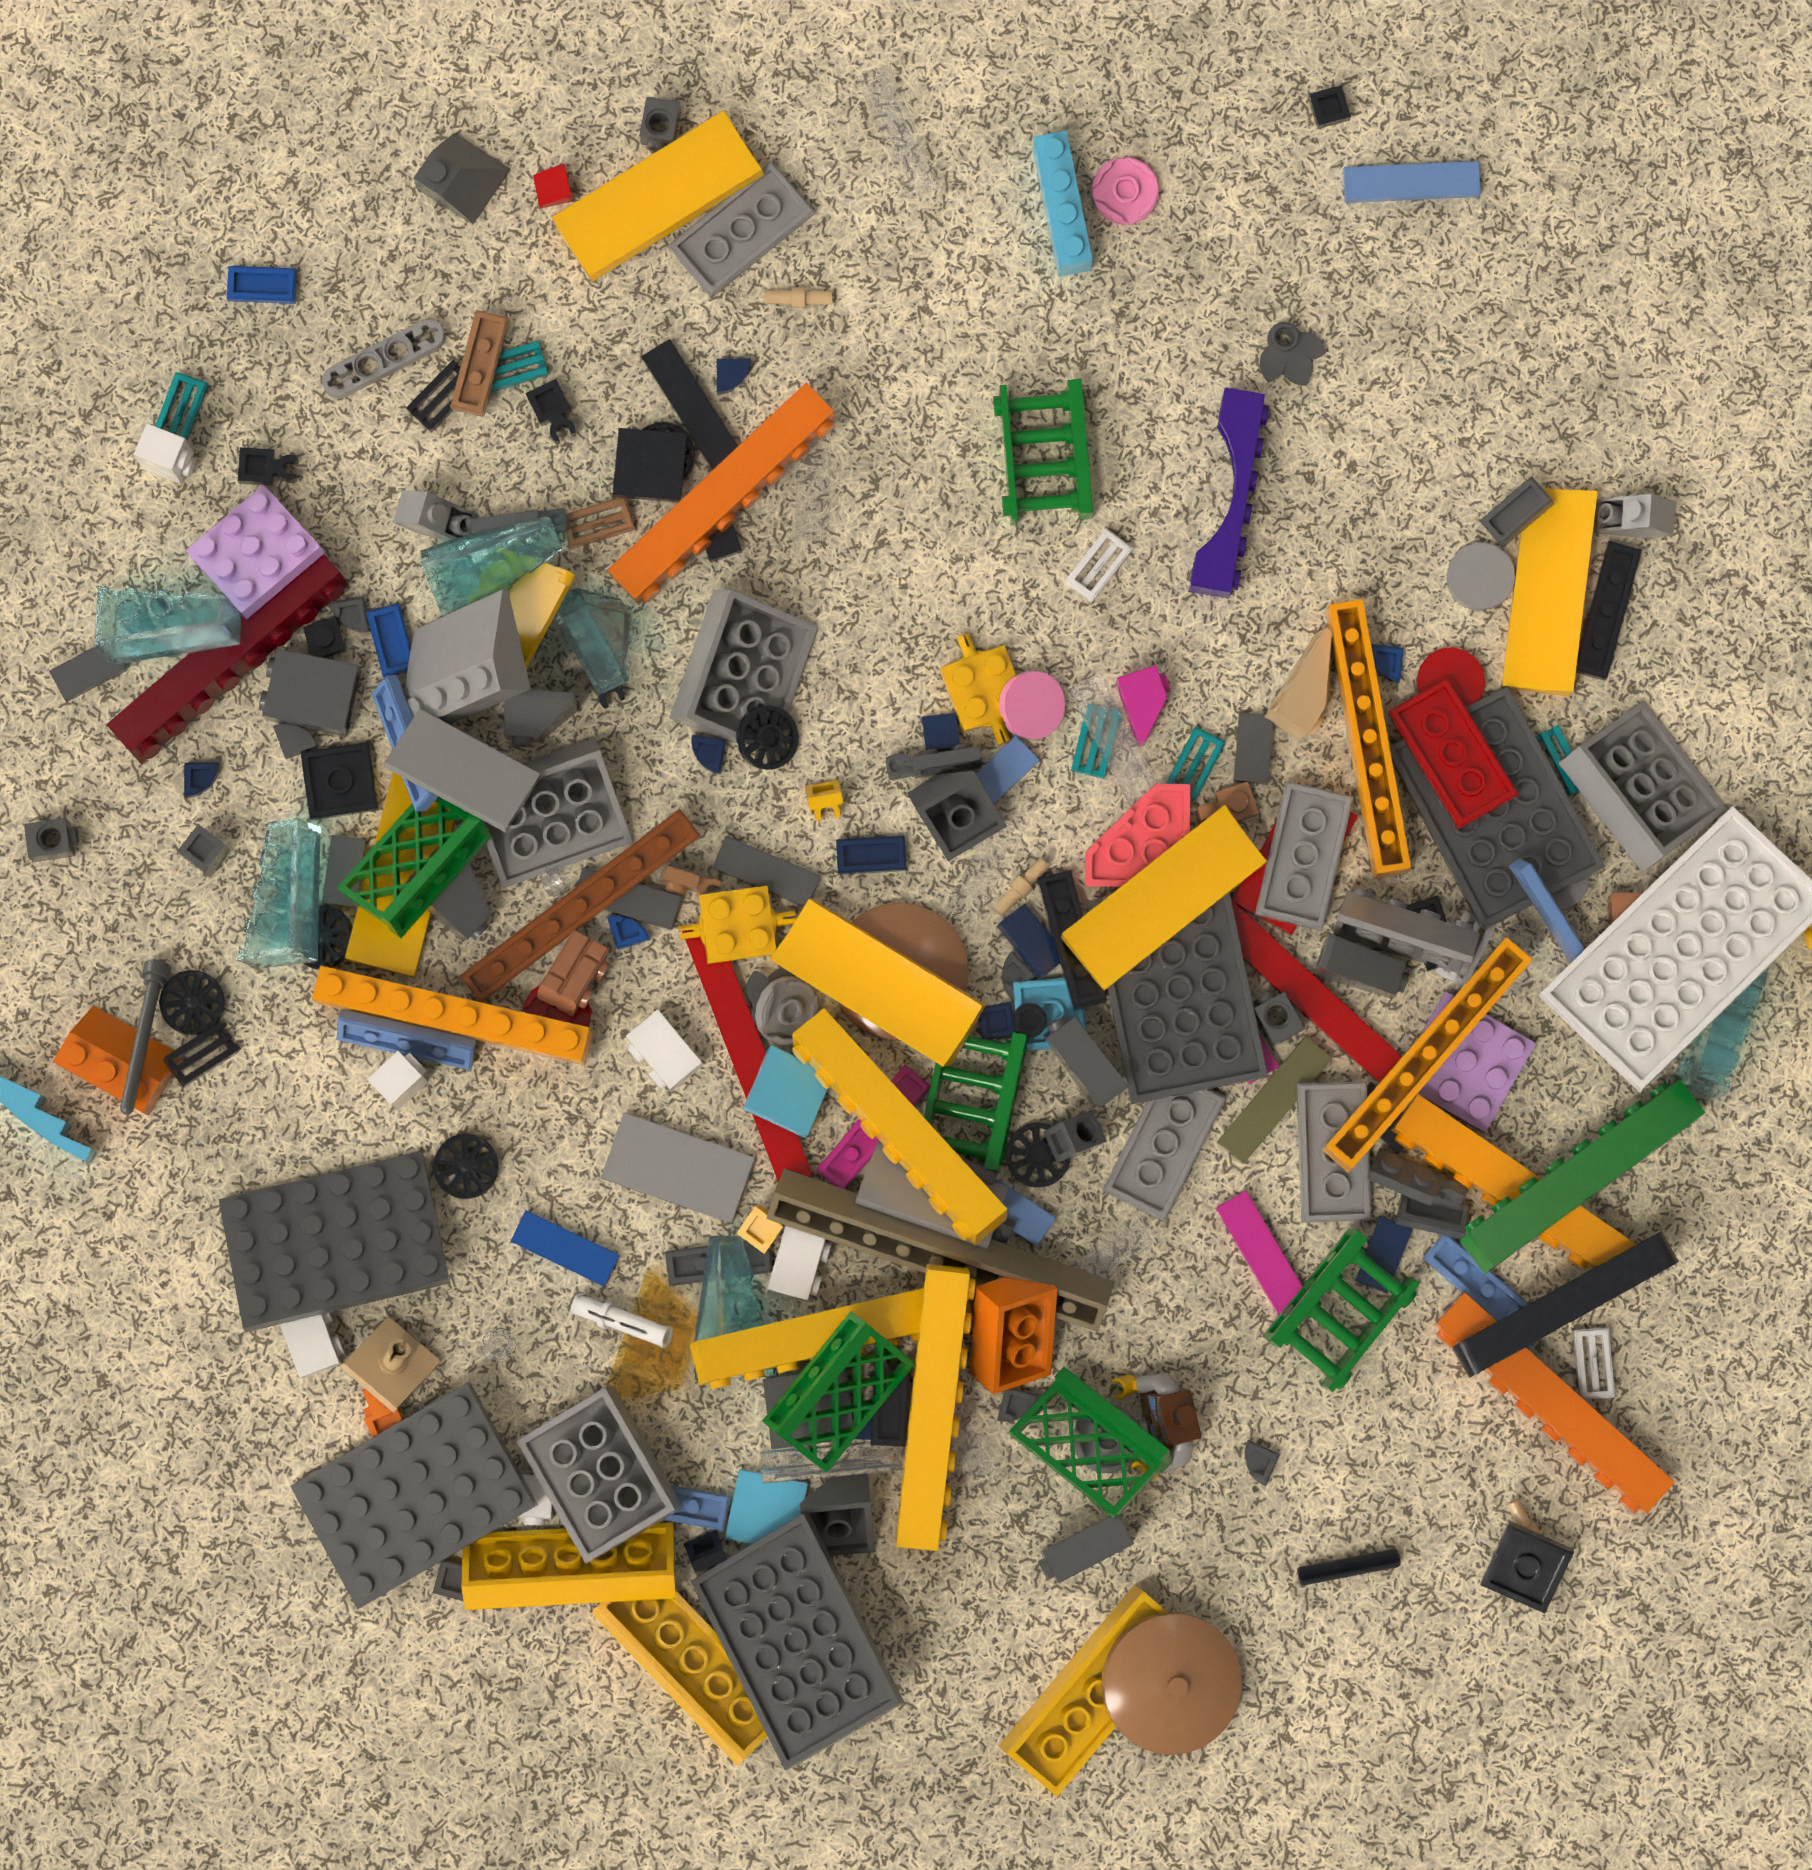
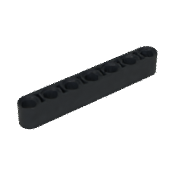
(1565, 1304)

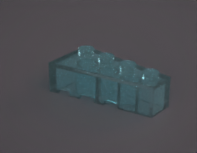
(162, 624)
(286, 898)
(1713, 1051)

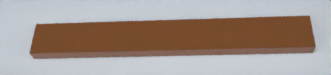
(580, 905)

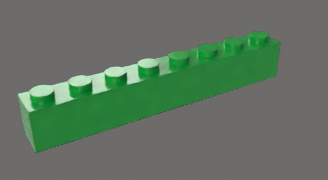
(1582, 1176)

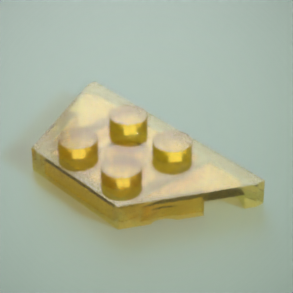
(647, 1367)

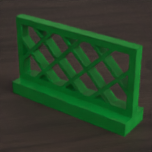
(432, 873)
(821, 1378)
(1111, 1421)

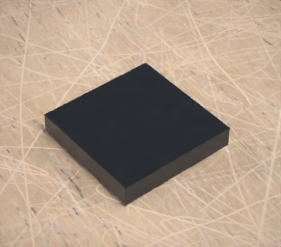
(649, 465)
(339, 781)
(1527, 1567)

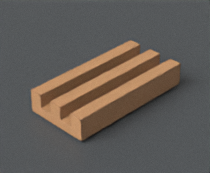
(604, 534)

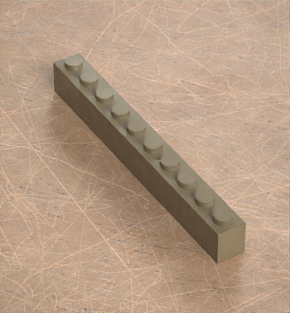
(833, 1215)

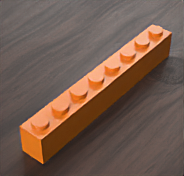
(722, 494)
(1563, 1413)

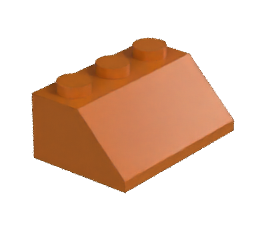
(101, 1053)
(1012, 1332)

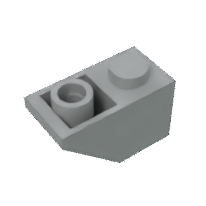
(433, 516)
(1635, 516)

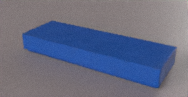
(565, 1248)

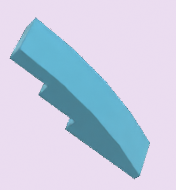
(26, 1107)

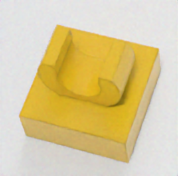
(824, 795)
(759, 1230)

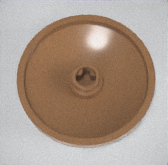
(920, 936)
(1171, 1683)

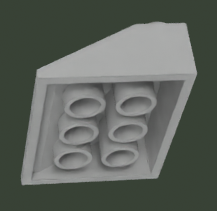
(466, 661)
(739, 662)
(1642, 786)
(563, 819)
(1405, 932)
(599, 1474)

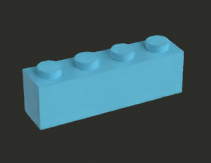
(1062, 203)

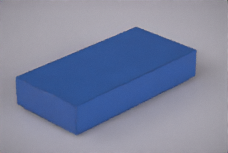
(261, 284)
(390, 639)

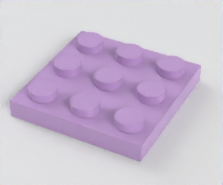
(255, 551)
(1478, 1071)

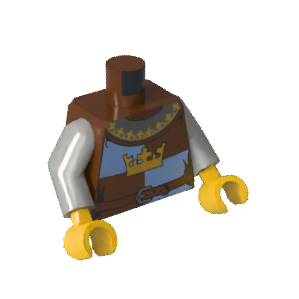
(1167, 1413)

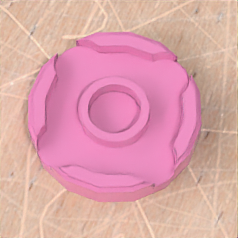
(1126, 200)
(1032, 705)

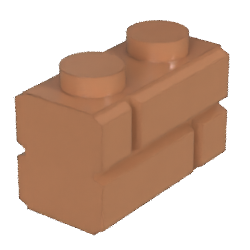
(573, 973)

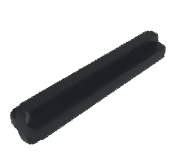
(1348, 1567)

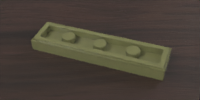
(1273, 1100)

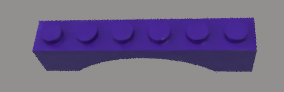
(1239, 426)

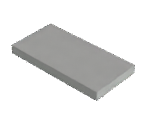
(741, 230)
(462, 770)
(1304, 856)
(1163, 1151)
(677, 1168)
(1325, 1187)
(891, 1193)

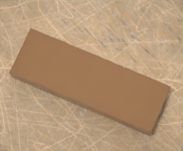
(480, 363)

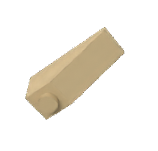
(1305, 691)

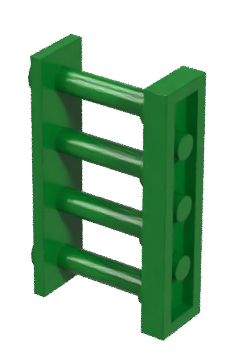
(1072, 433)
(998, 1118)
(1307, 1304)

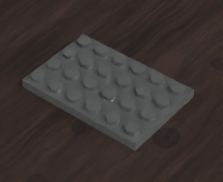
(1532, 827)
(1188, 1013)
(333, 1241)
(414, 1495)
(797, 1641)

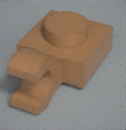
(1236, 798)
(681, 881)

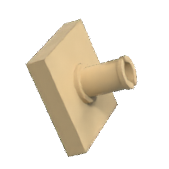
(391, 1364)

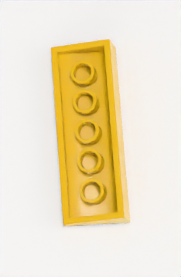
(657, 196)
(1550, 596)
(1163, 898)
(370, 939)
(878, 983)
(548, 1570)
(689, 1665)
(1070, 1715)

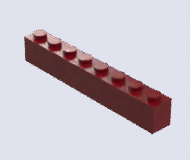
(207, 674)

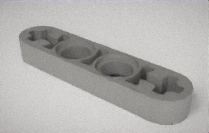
(380, 353)

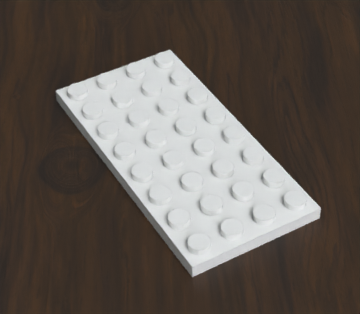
(1684, 949)

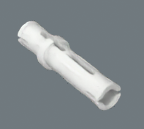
(608, 1315)

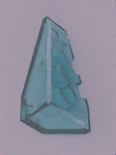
(486, 561)
(598, 636)
(727, 1293)

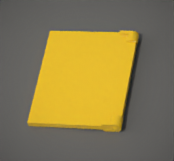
(535, 602)

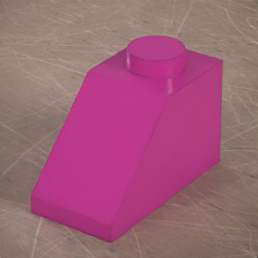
(1143, 699)

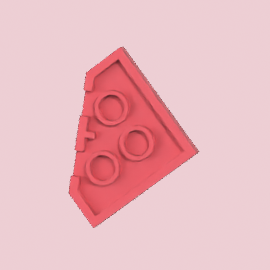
(1139, 836)

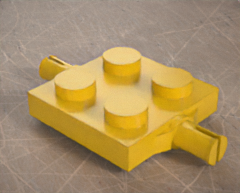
(976, 687)
(737, 924)

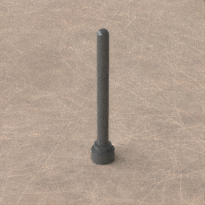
(155, 976)

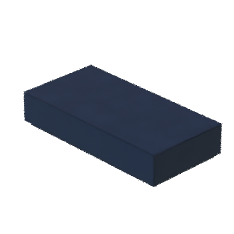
(871, 855)
(1030, 940)
(1386, 1249)

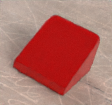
(552, 187)

